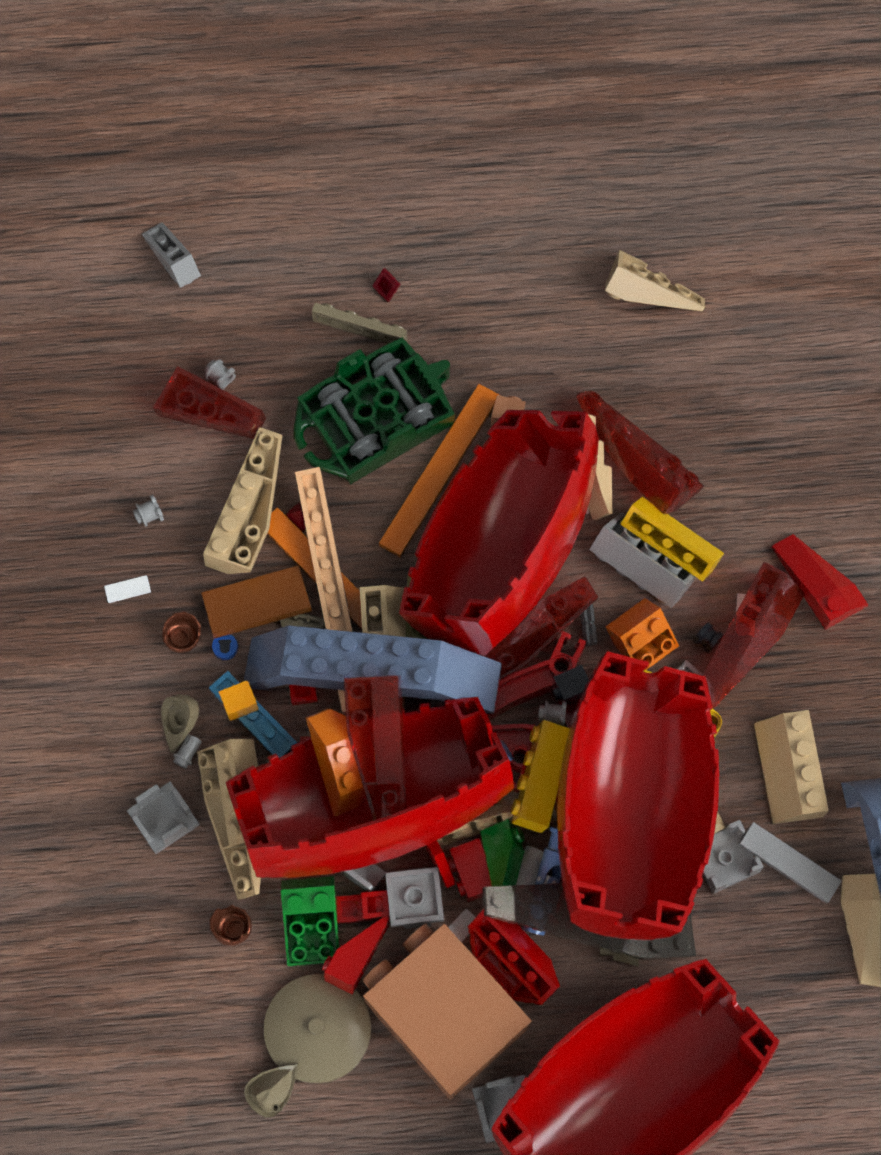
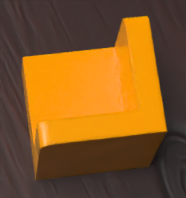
(238, 700)

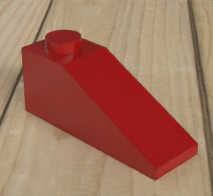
(353, 957)

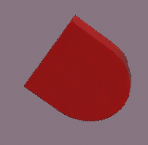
(440, 861)

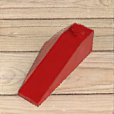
(825, 588)

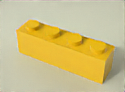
(672, 539)
(541, 777)

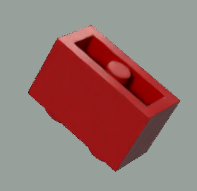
(471, 867)

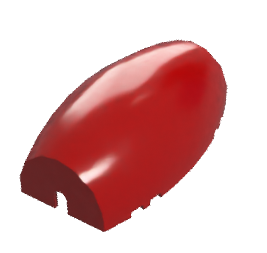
(502, 529)
(450, 778)
(637, 799)
(642, 1073)

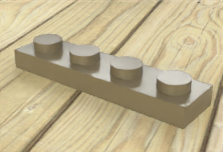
(355, 324)

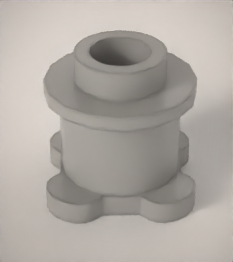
(219, 373)
(148, 511)
(553, 713)

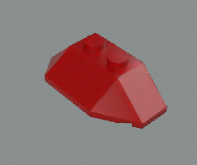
(513, 959)

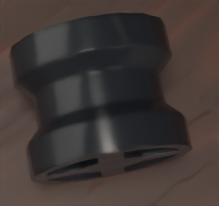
(708, 637)

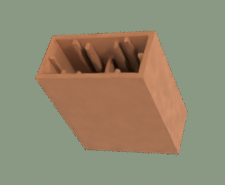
(444, 1008)

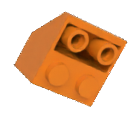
(643, 633)

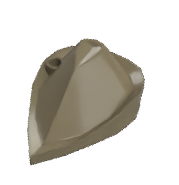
(178, 718)
(270, 1090)

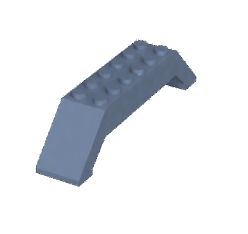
(328, 656)

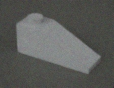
(172, 255)

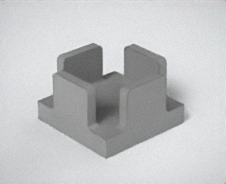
(162, 816)
(414, 897)
(492, 1099)

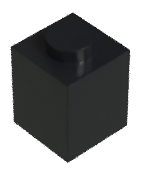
(569, 684)

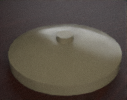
(317, 1029)

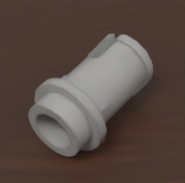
(187, 751)

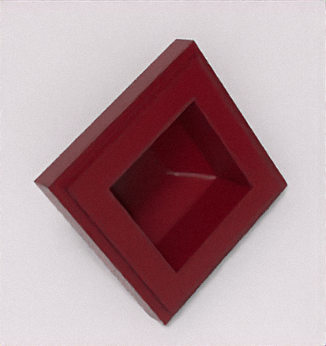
(386, 285)
(297, 517)

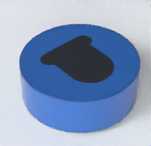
(225, 647)

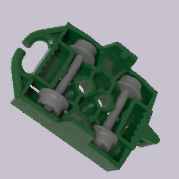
(390, 428)

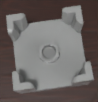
(728, 860)

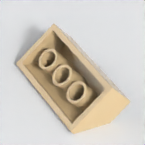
(791, 767)

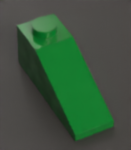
(503, 852)

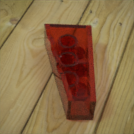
(206, 405)

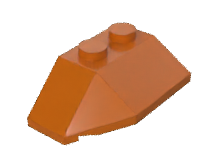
(336, 760)

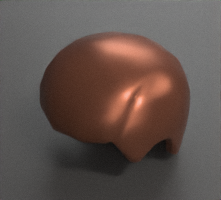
(181, 632)
(230, 925)

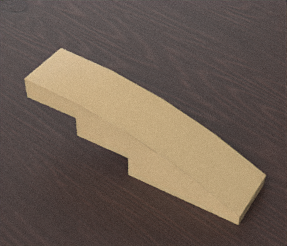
(601, 497)

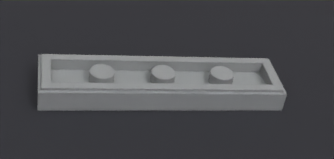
(790, 862)

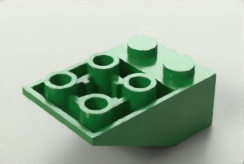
(309, 920)

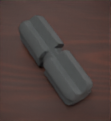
(588, 628)

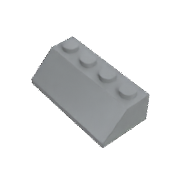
(641, 563)

